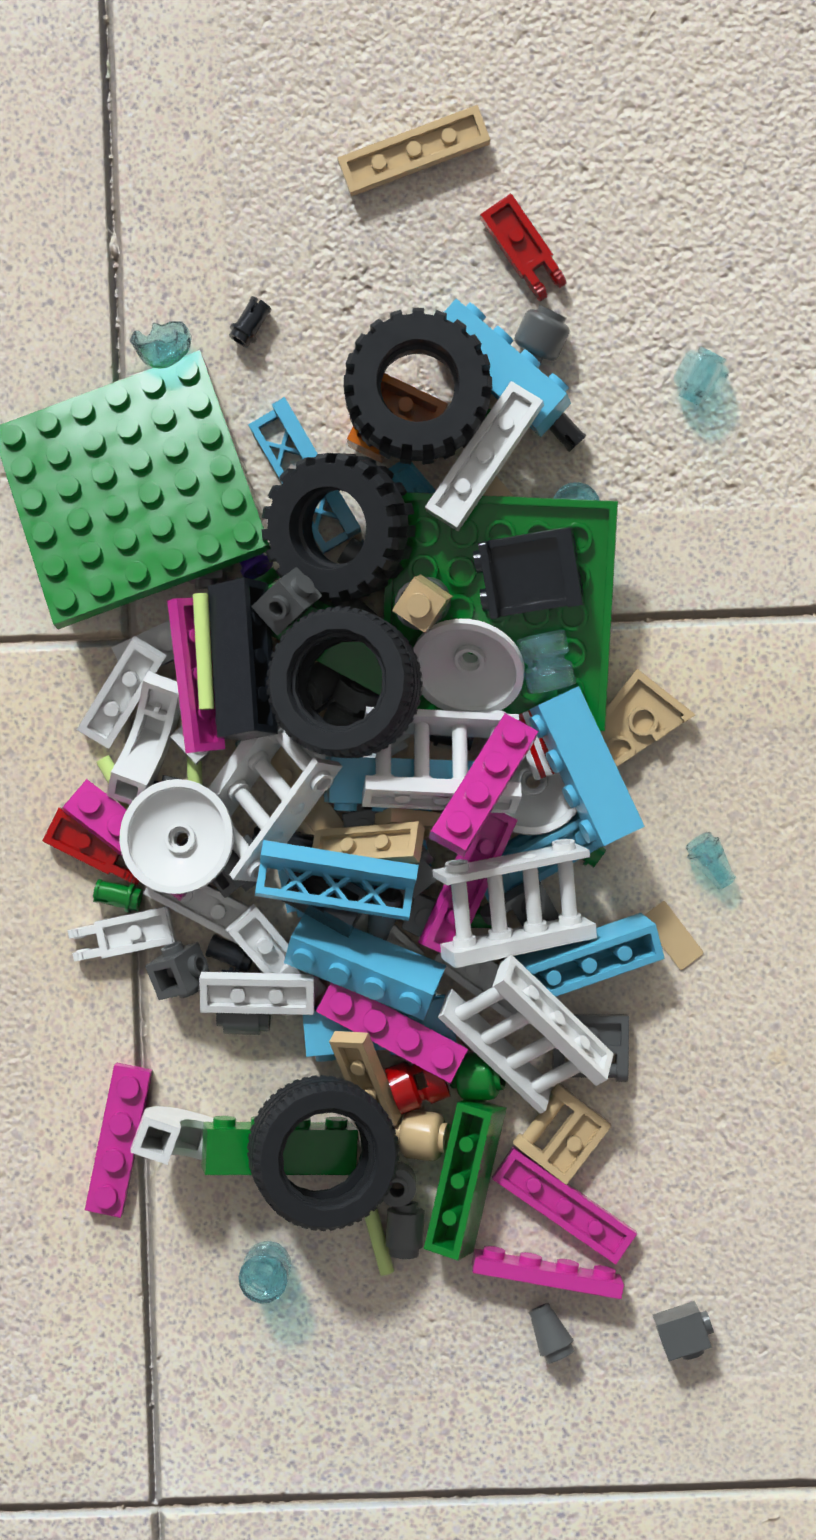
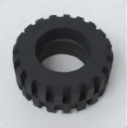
(426, 336)
(385, 517)

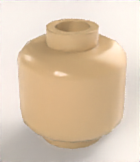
(423, 1135)

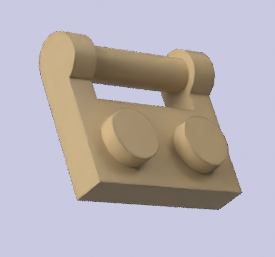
(571, 1142)

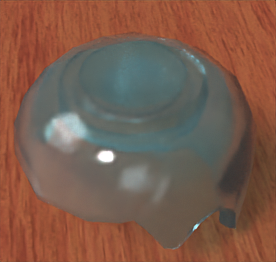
(163, 345)

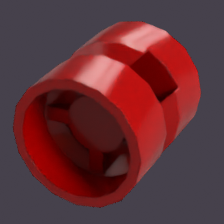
(406, 1089)

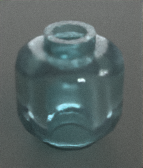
(701, 375)

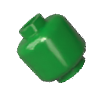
(476, 1079)

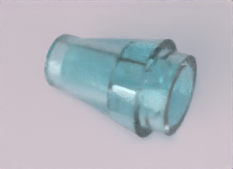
(709, 857)

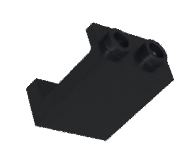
(529, 572)

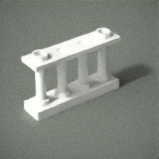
(240, 773)
(422, 790)
(536, 933)
(546, 1014)

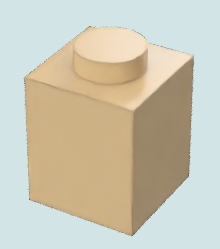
(422, 603)

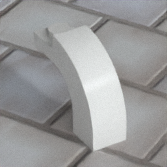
(148, 740)
(169, 1132)

